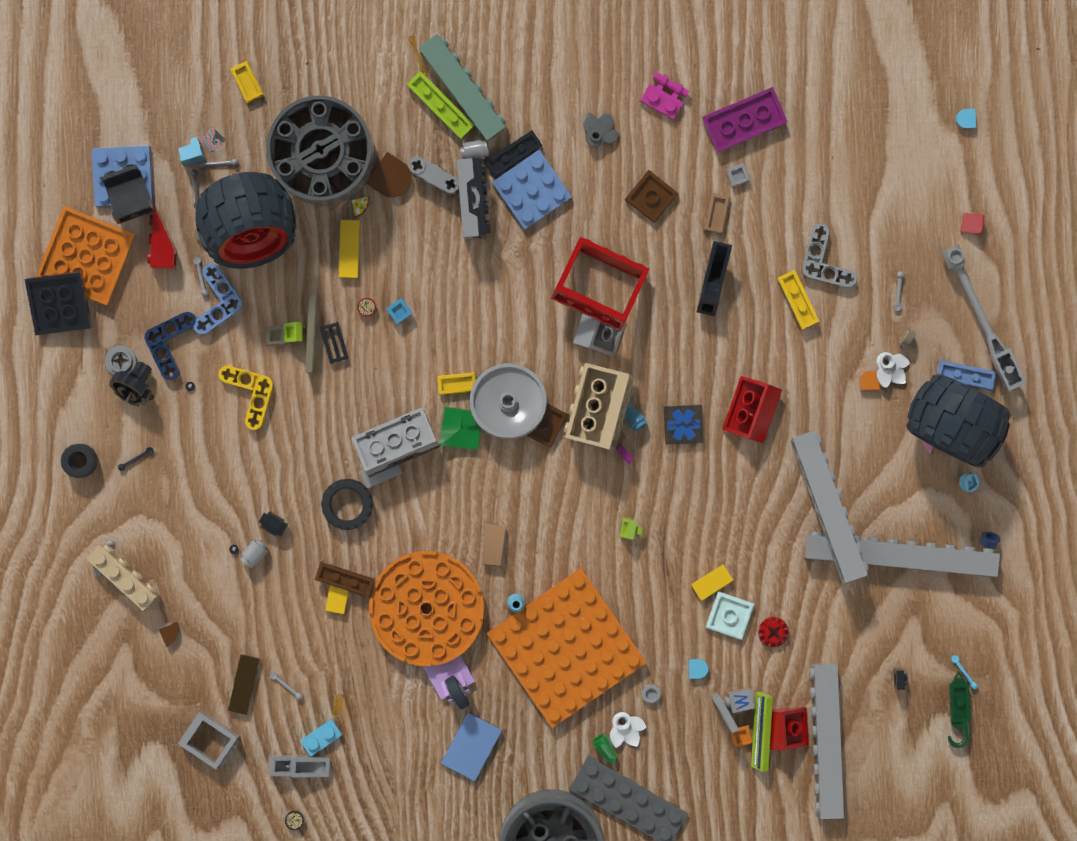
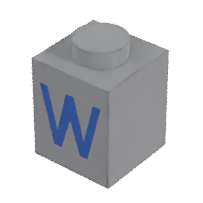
(740, 700)

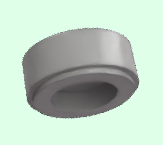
(651, 693)

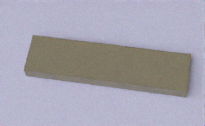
(311, 334)

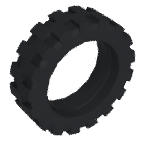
(327, 508)

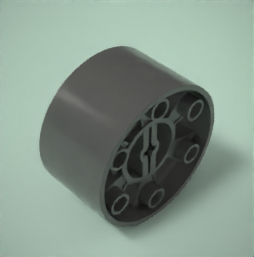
(303, 160)

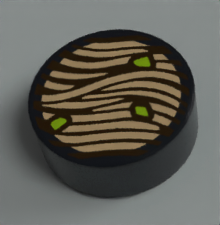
(294, 820)

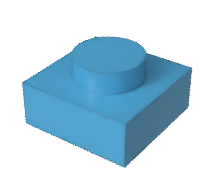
(399, 311)

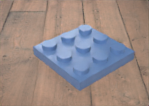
(114, 160)
(531, 189)

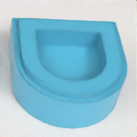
(966, 119)
(697, 668)

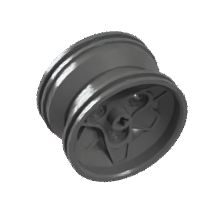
(559, 826)

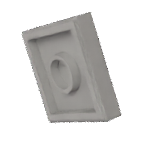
(724, 712)

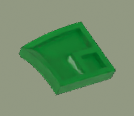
(459, 429)

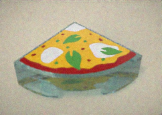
(361, 206)

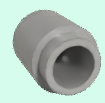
(474, 149)
(254, 553)

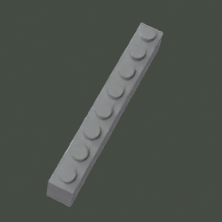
(829, 508)
(828, 740)

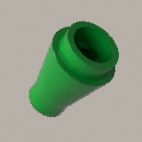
(604, 746)

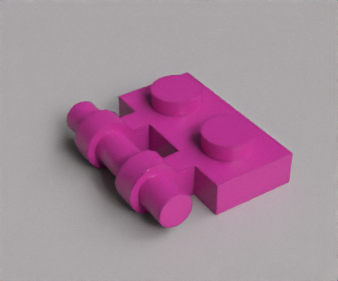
(660, 100)

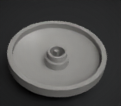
(508, 401)

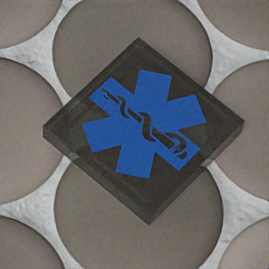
(683, 424)

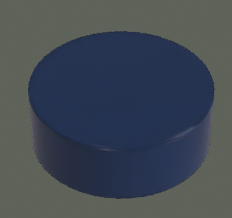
(990, 540)

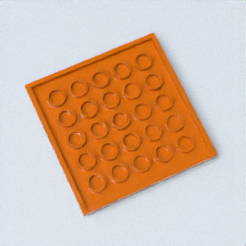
(566, 647)

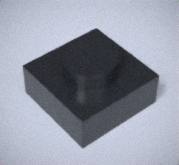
(900, 679)

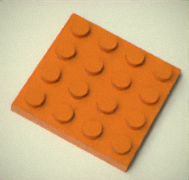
(89, 247)

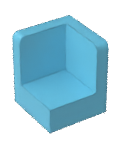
(192, 153)

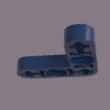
(161, 343)

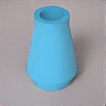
(516, 597)

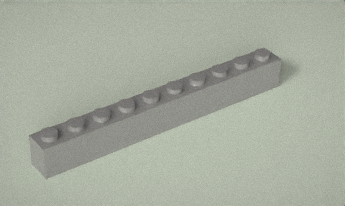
(912, 555)

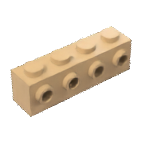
(122, 576)

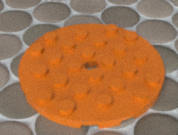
(398, 614)

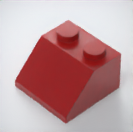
(789, 728)

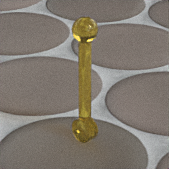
(411, 39)

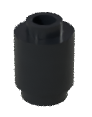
(273, 524)

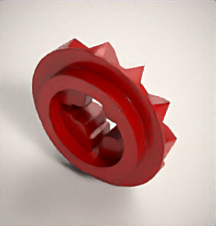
(773, 622)

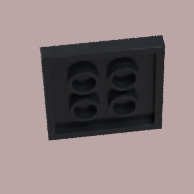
(58, 303)

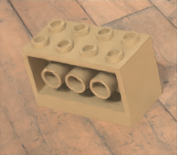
(611, 411)

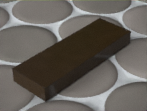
(243, 684)

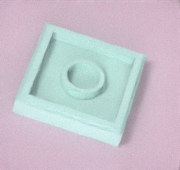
(729, 615)

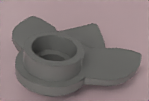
(600, 126)

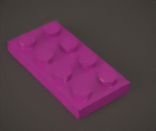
(744, 119)

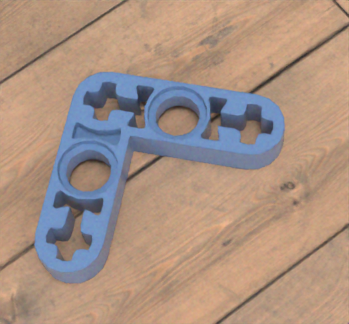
(225, 299)

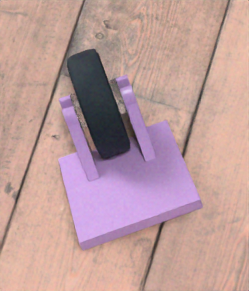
(451, 681)

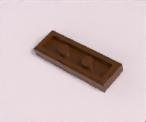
(345, 579)

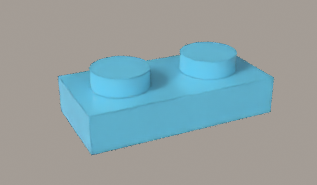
(321, 737)

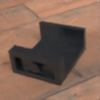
(127, 193)

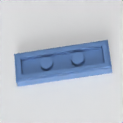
(968, 375)

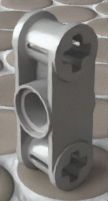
(434, 175)

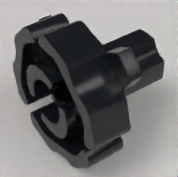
(133, 384)

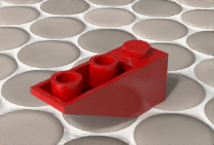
(163, 251)

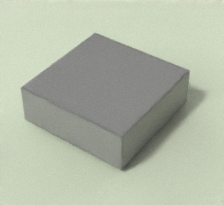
(737, 175)

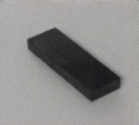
(513, 153)

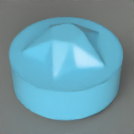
(969, 482)

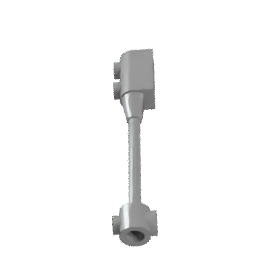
(1001, 357)

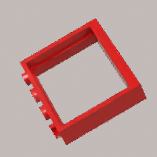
(591, 307)

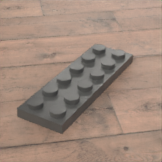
(628, 800)

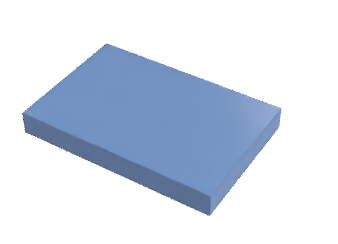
(471, 746)

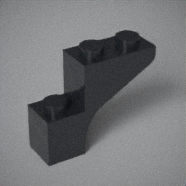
(714, 278)

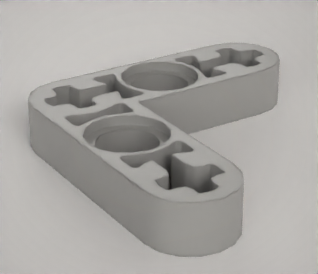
(816, 261)

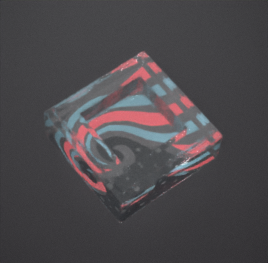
(212, 139)

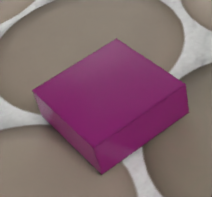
(624, 454)

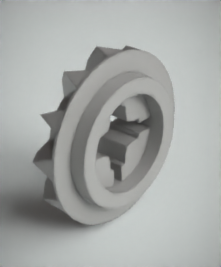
(114, 353)

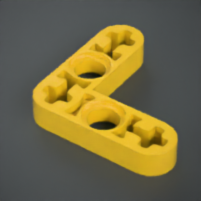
(254, 385)

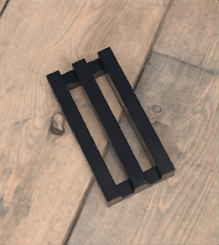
(338, 358)

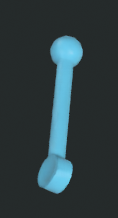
(955, 659)

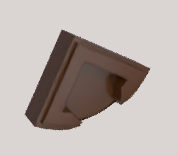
(169, 633)

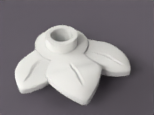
(893, 370)
(627, 732)

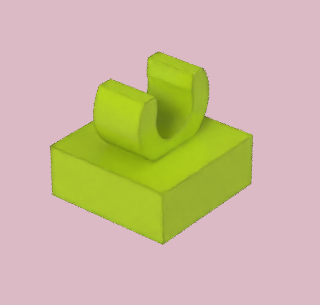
(293, 332)
(629, 529)

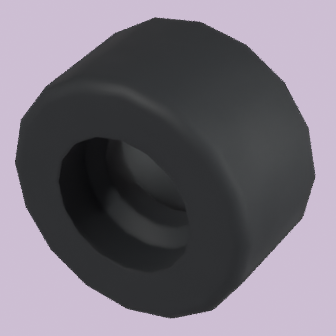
(70, 469)

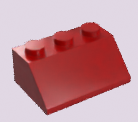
(752, 409)

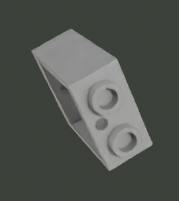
(232, 744)

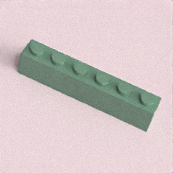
(462, 88)

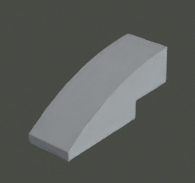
(298, 766)

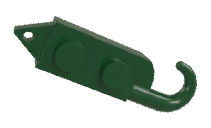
(960, 709)

